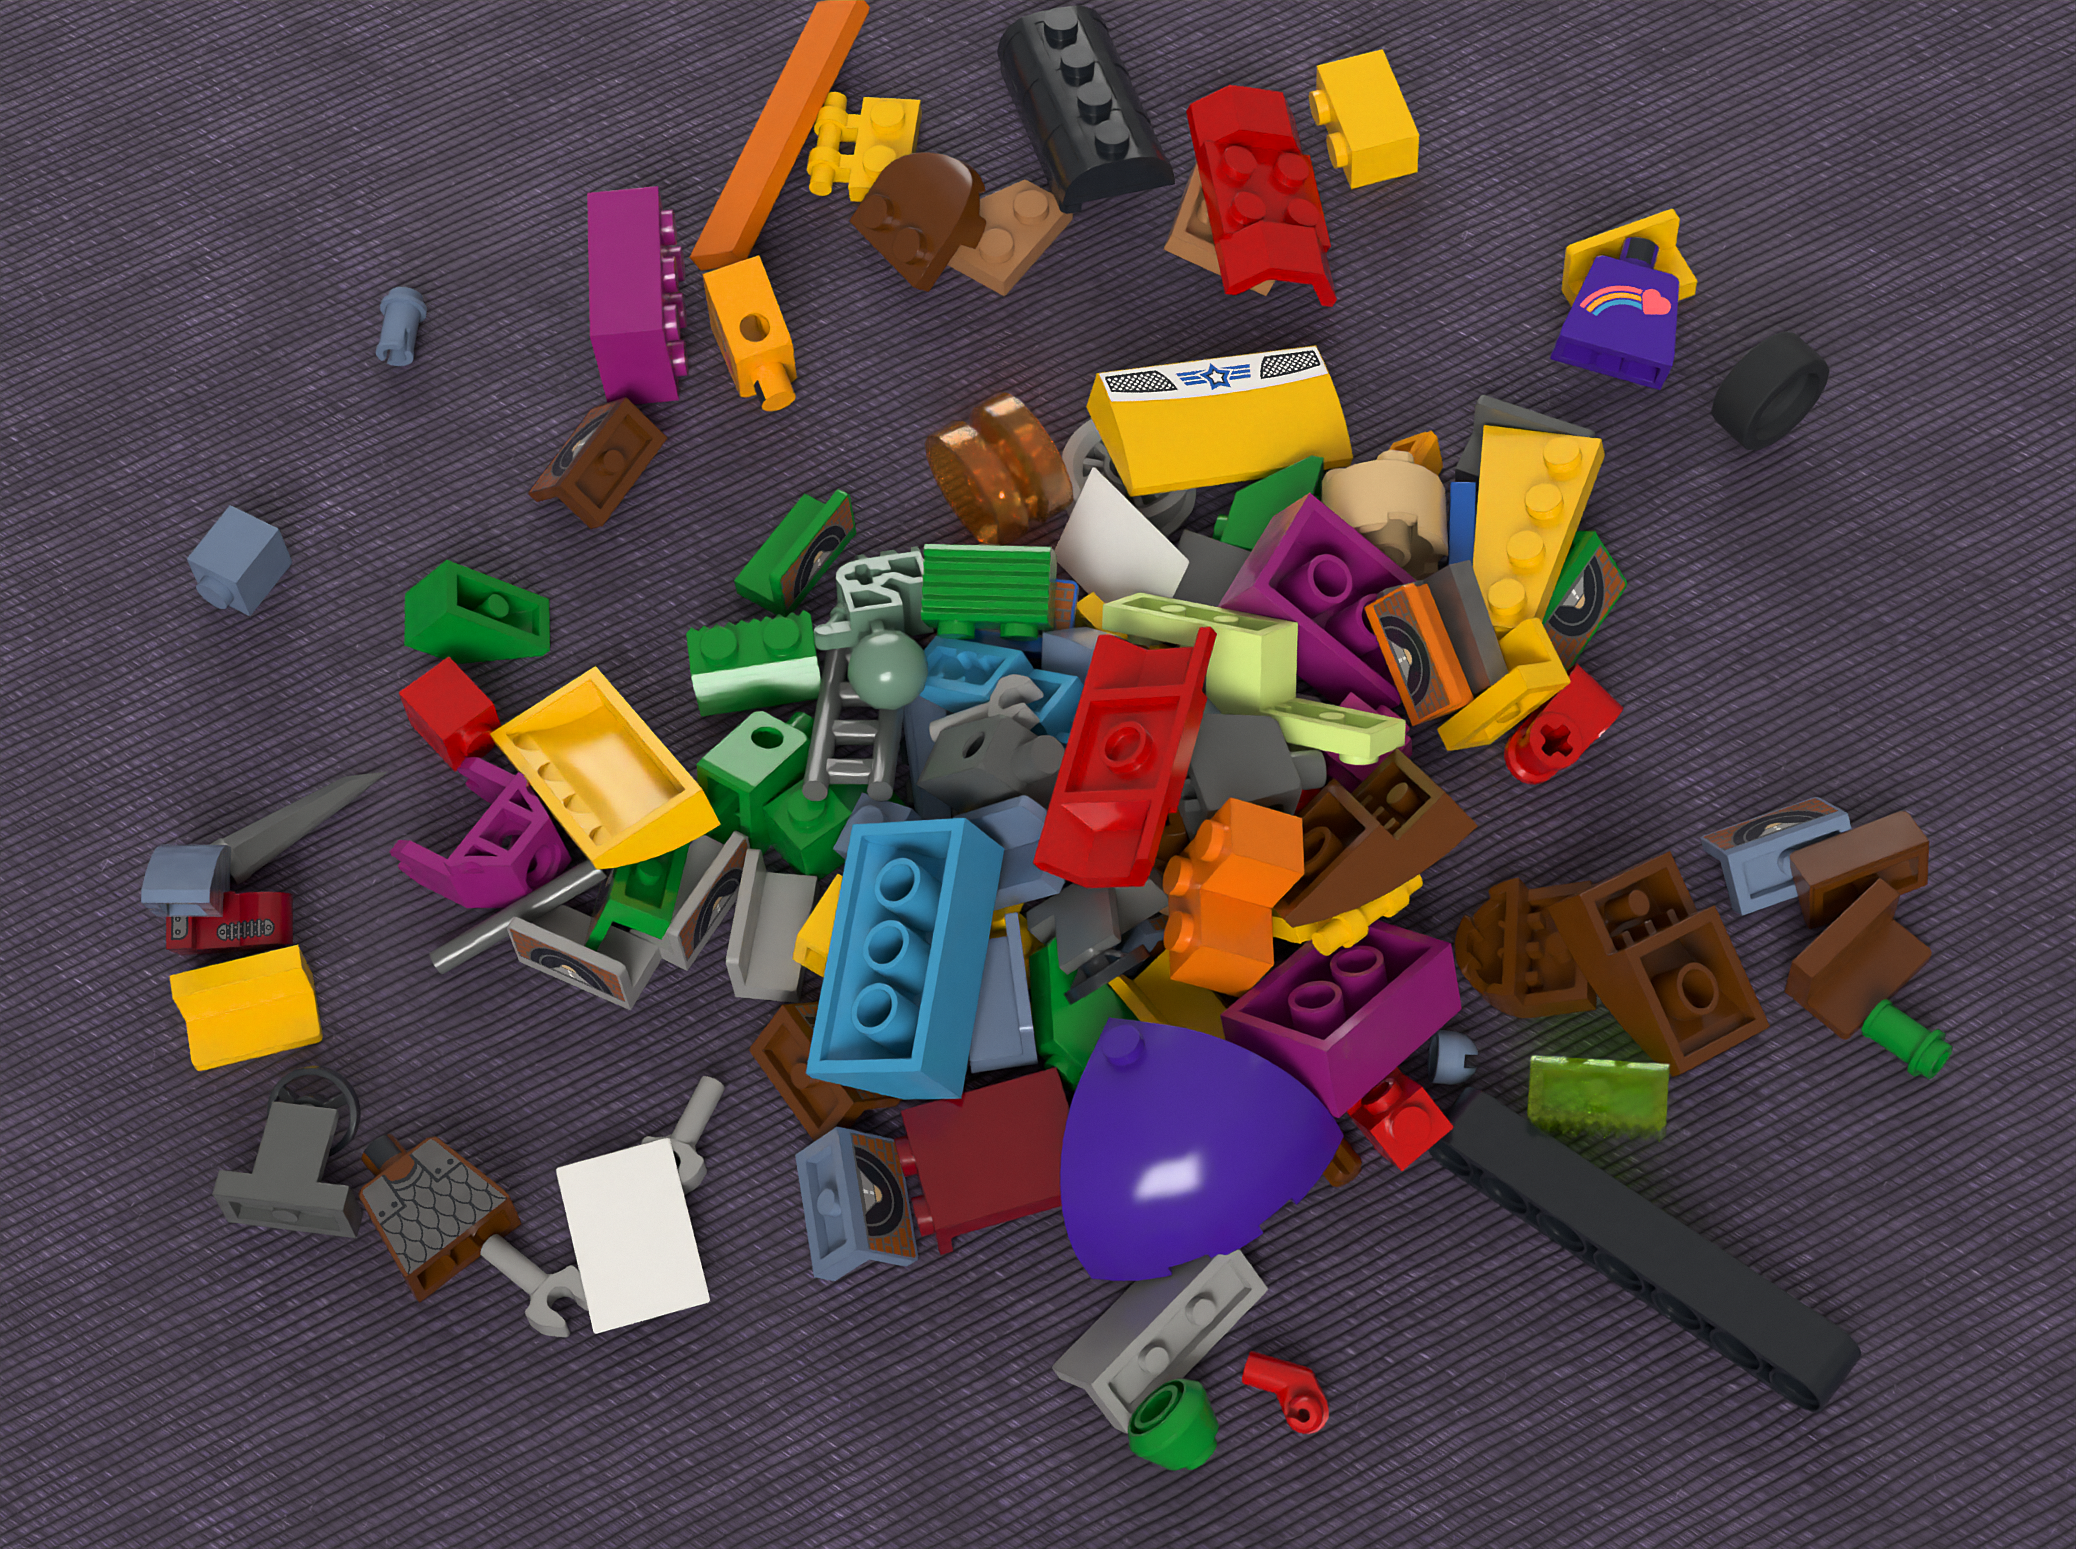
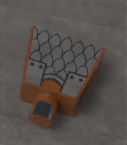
(432, 1209)

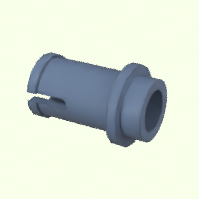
(402, 313)

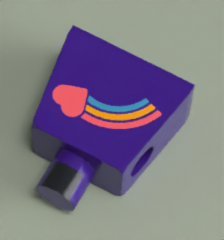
(1623, 318)

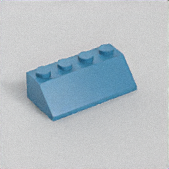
(906, 958)

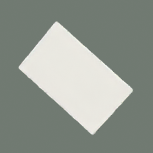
(1116, 548)
(632, 1235)

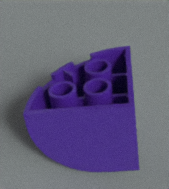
(1182, 1149)

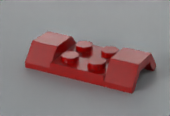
(1259, 191)
(1124, 761)

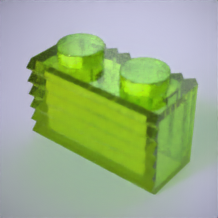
(1598, 1096)

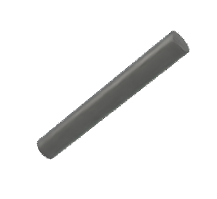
(527, 908)

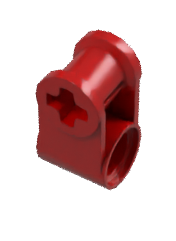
(1563, 727)

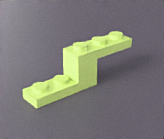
(1256, 674)

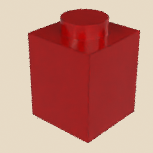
(451, 713)

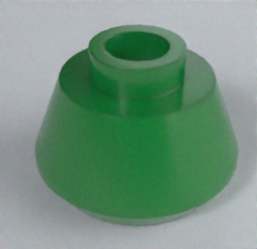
(1174, 1426)

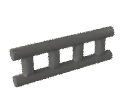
(831, 731)

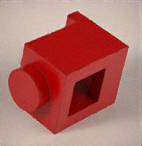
(1399, 1119)

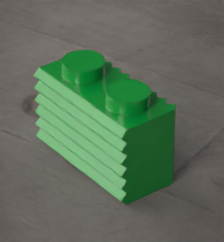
(989, 589)
(754, 664)

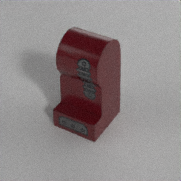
(248, 924)

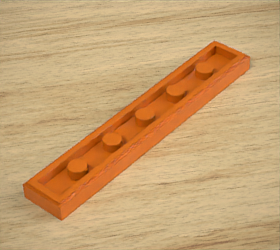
(779, 134)

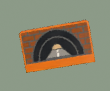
(1419, 653)

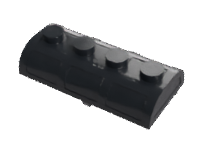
(1080, 107)

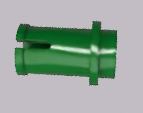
(1907, 1039)

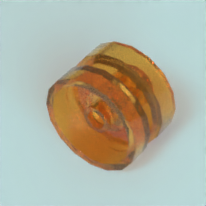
(999, 470)

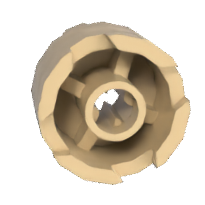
(1394, 508)

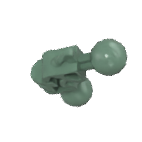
(873, 612)

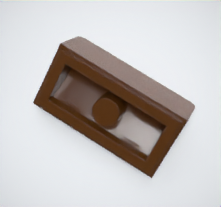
(1841, 868)

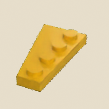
(1528, 516)

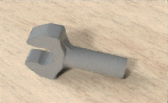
(1007, 699)
(689, 1129)
(542, 1287)

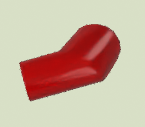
(1294, 1387)

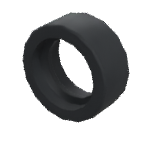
(1770, 390)

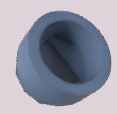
(1447, 1057)

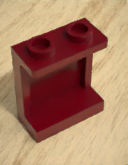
(985, 1155)

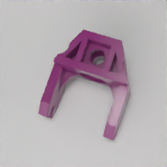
(479, 868)

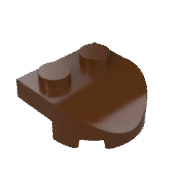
(922, 214)
(1518, 955)

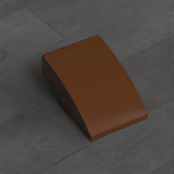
(1371, 840)
(1661, 964)

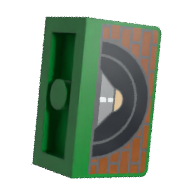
(798, 553)
(1582, 596)
(638, 896)

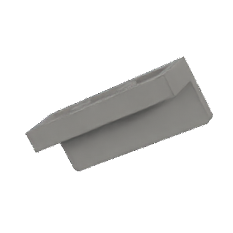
(1159, 1332)

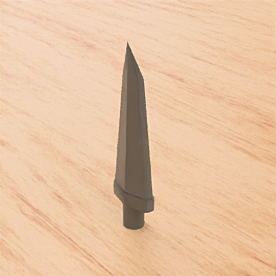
(273, 834)

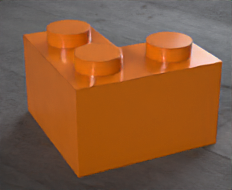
(1226, 893)

